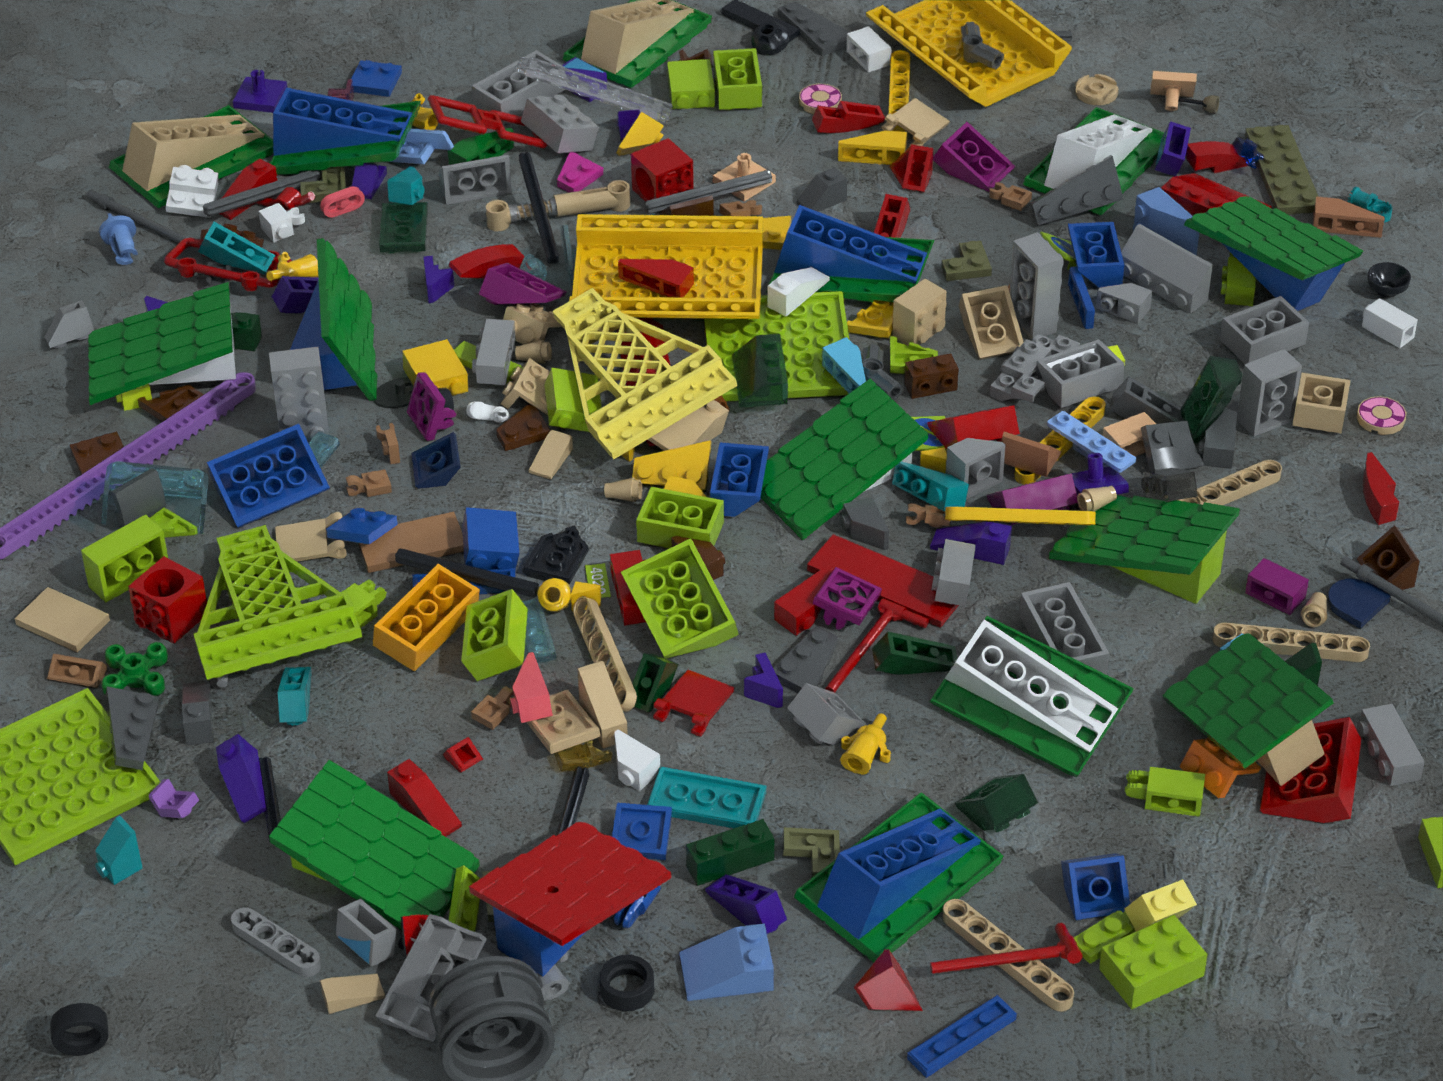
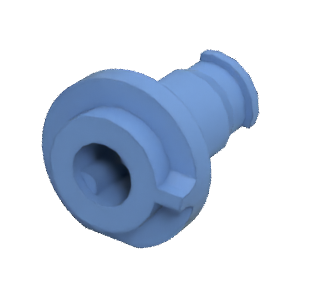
(119, 233)

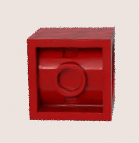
(661, 170)
(168, 599)

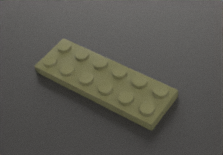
(1283, 169)

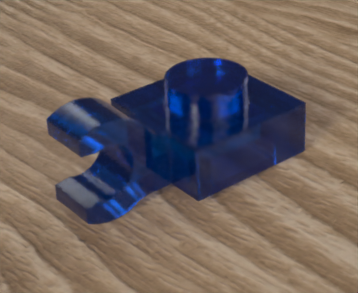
(1248, 150)

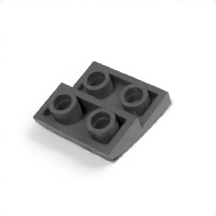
(139, 497)

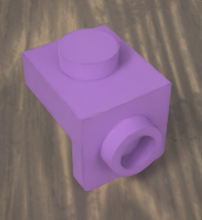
(172, 802)

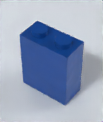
(490, 538)

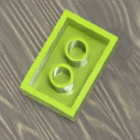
(737, 79)
(678, 514)
(123, 557)
(494, 635)
(1153, 961)

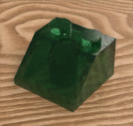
(998, 802)

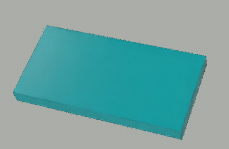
(707, 798)

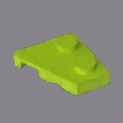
(902, 353)

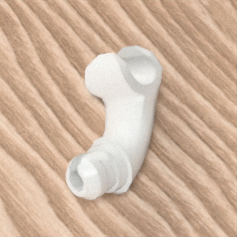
(483, 411)

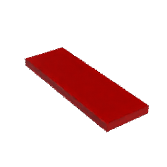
(898, 581)

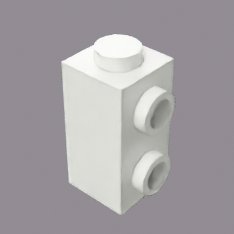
(1389, 323)

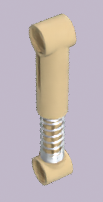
(614, 197)

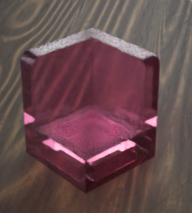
(347, 93)

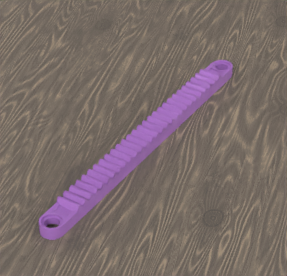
(142, 450)

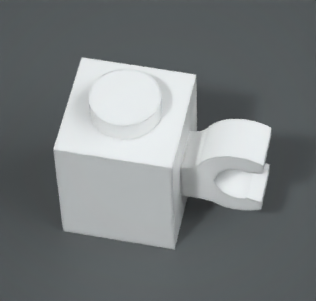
(278, 222)

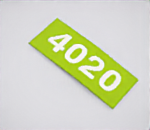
(598, 575)

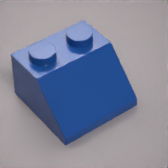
(1096, 885)

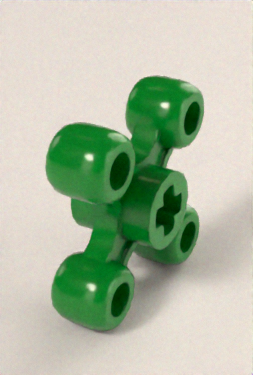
(135, 668)

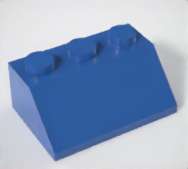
(1097, 252)
(739, 476)

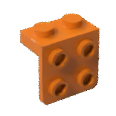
(1217, 766)

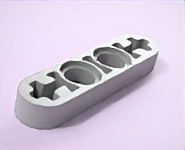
(278, 939)

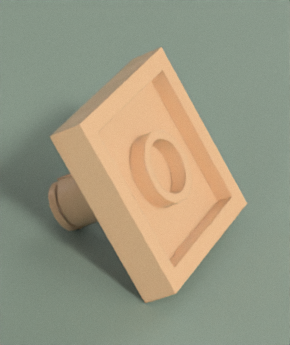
(1173, 85)
(742, 167)

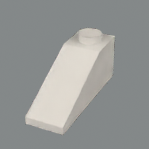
(794, 288)

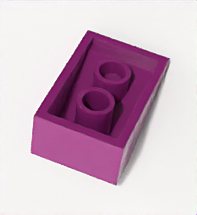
(972, 158)
(512, 285)

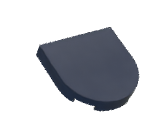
(1356, 600)

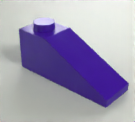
(294, 293)
(990, 538)
(242, 776)
(748, 902)

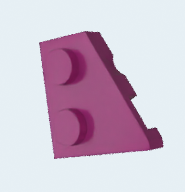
(578, 173)

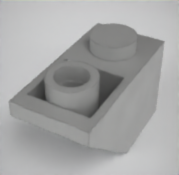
(1125, 301)
(69, 324)

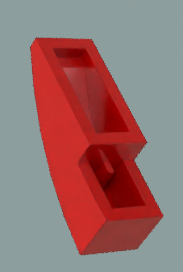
(846, 117)
(1214, 155)
(479, 261)
(1379, 491)

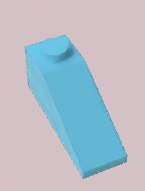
(844, 363)

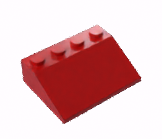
(1199, 194)
(1326, 786)

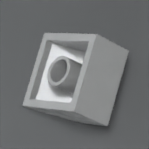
(976, 463)
(824, 715)

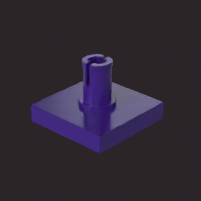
(259, 93)
(1099, 476)

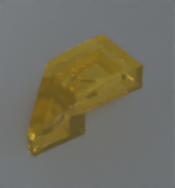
(582, 756)

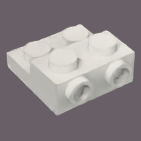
(191, 190)

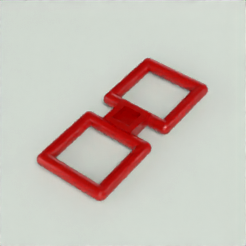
(482, 120)

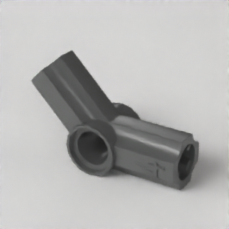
(975, 50)
(873, 368)

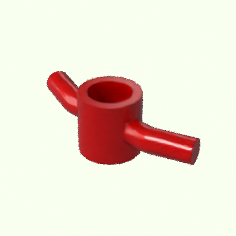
(289, 199)

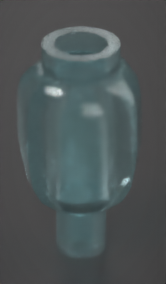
(535, 267)

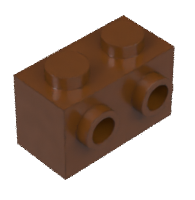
(931, 376)

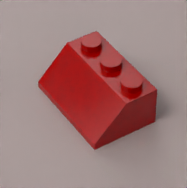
(981, 425)

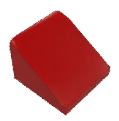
(463, 755)

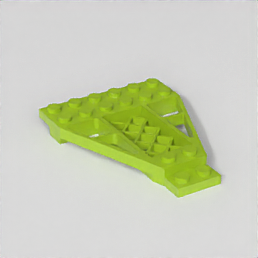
(275, 630)

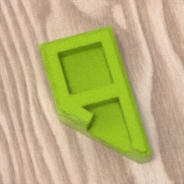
(173, 524)

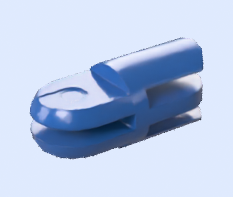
(635, 909)

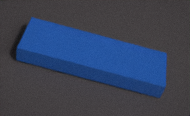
(1081, 298)

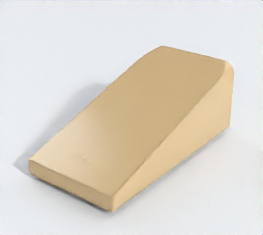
(552, 454)
(351, 991)

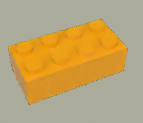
(425, 617)

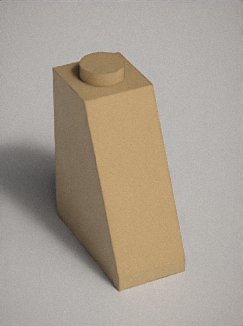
(601, 702)

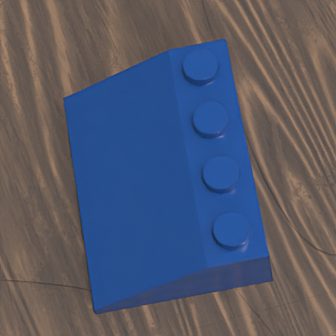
(267, 476)

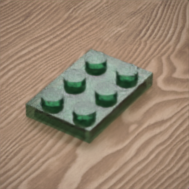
(403, 227)

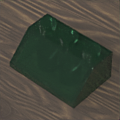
(761, 372)
(1210, 395)

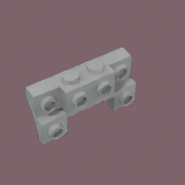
(1020, 372)
(429, 959)

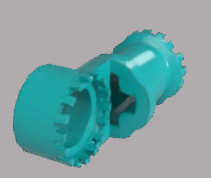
(1370, 202)

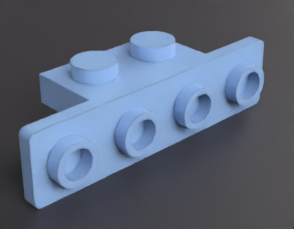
(421, 144)
(1089, 441)

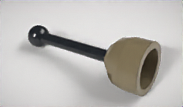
(1209, 104)

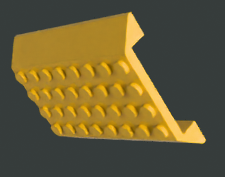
(934, 35)
(720, 248)

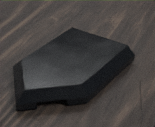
(557, 556)

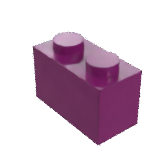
(1277, 586)

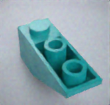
(931, 485)

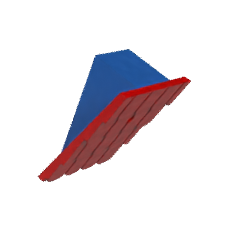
(562, 891)

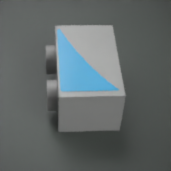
(365, 932)

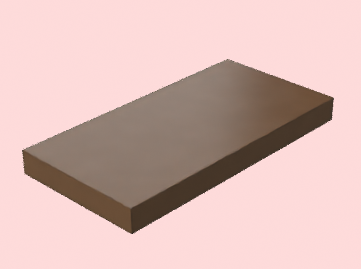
(430, 536)

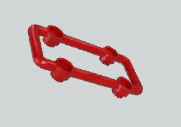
(188, 267)

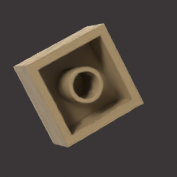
(919, 313)
(1321, 403)

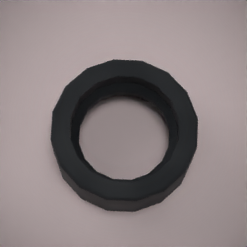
(631, 999)
(79, 1015)

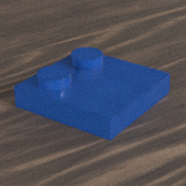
(376, 78)
(362, 526)
(643, 828)

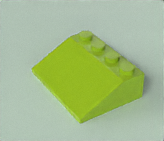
(680, 601)

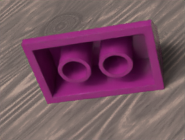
(1046, 494)

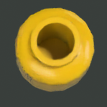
(554, 594)

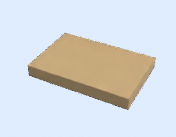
(62, 619)
(567, 726)

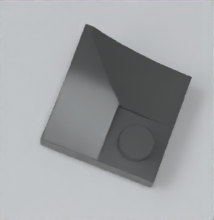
(1170, 446)

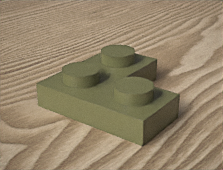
(332, 182)
(972, 263)
(818, 844)

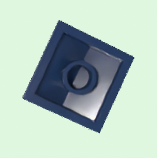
(436, 462)

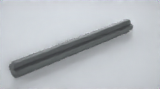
(715, 189)
(258, 193)

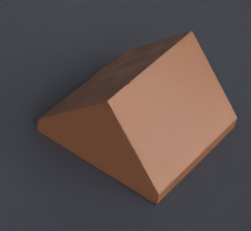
(1029, 454)

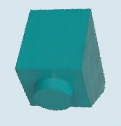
(406, 187)
(118, 852)

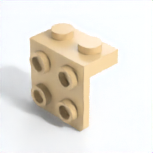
(530, 322)
(528, 384)

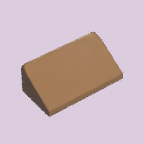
(76, 671)

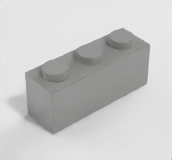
(494, 352)
(953, 572)
(1390, 745)

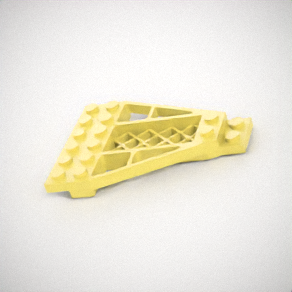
(648, 406)

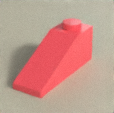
(530, 692)

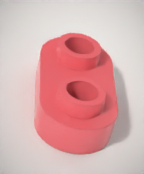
(342, 201)

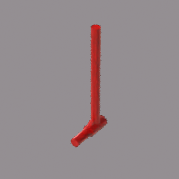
(888, 611)
(1066, 949)

